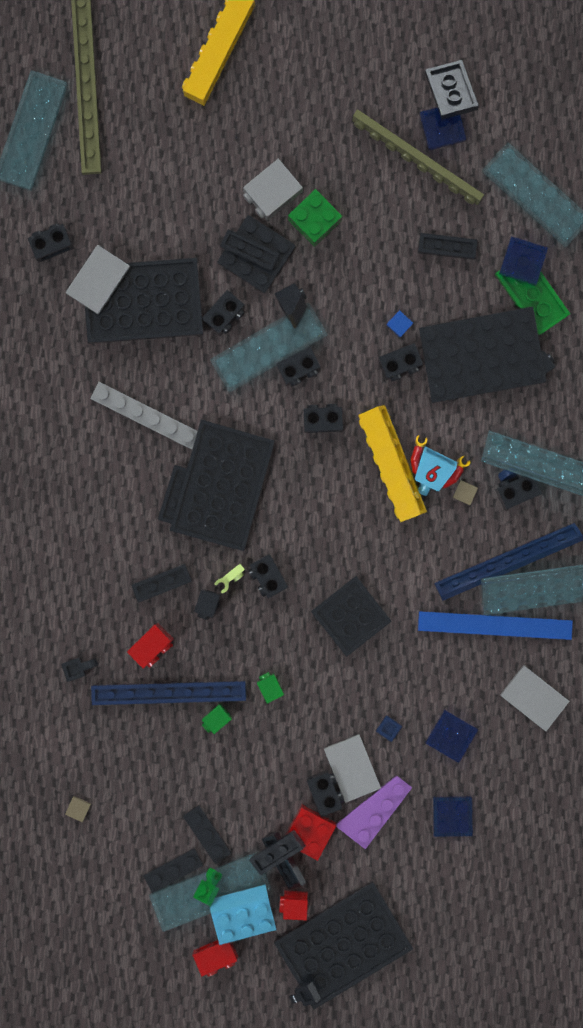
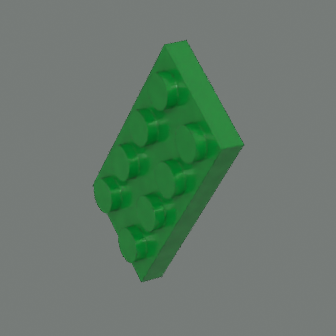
(542, 297)

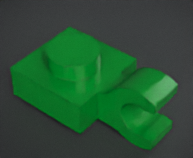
(207, 889)

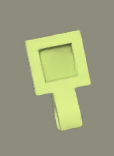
(234, 574)

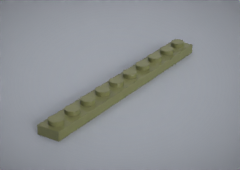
(86, 87)

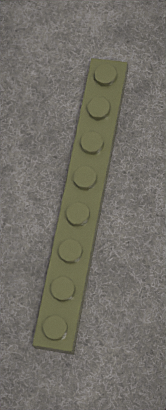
(410, 154)

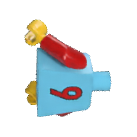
(434, 469)

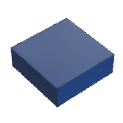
(399, 324)

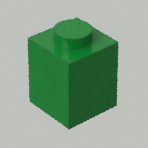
(270, 687)
(216, 719)

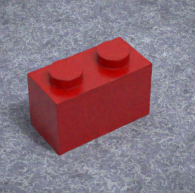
(294, 905)
(214, 957)

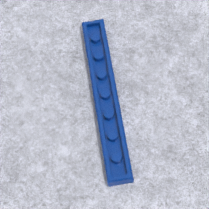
(495, 625)

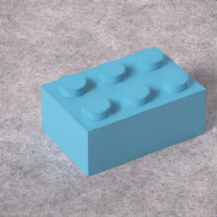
(242, 914)

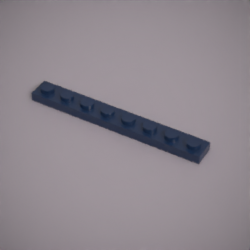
(509, 561)
(168, 692)

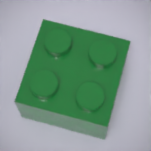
(315, 218)

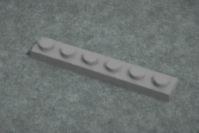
(144, 415)

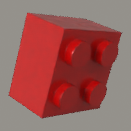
(150, 645)
(312, 830)

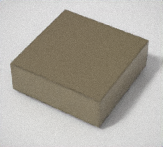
(465, 492)
(78, 809)

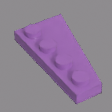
(370, 816)

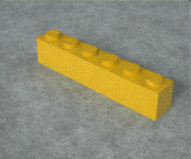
(217, 49)
(392, 463)

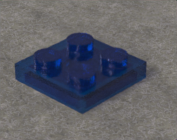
(441, 132)
(523, 261)
(451, 736)
(452, 816)

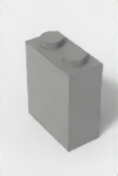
(272, 190)

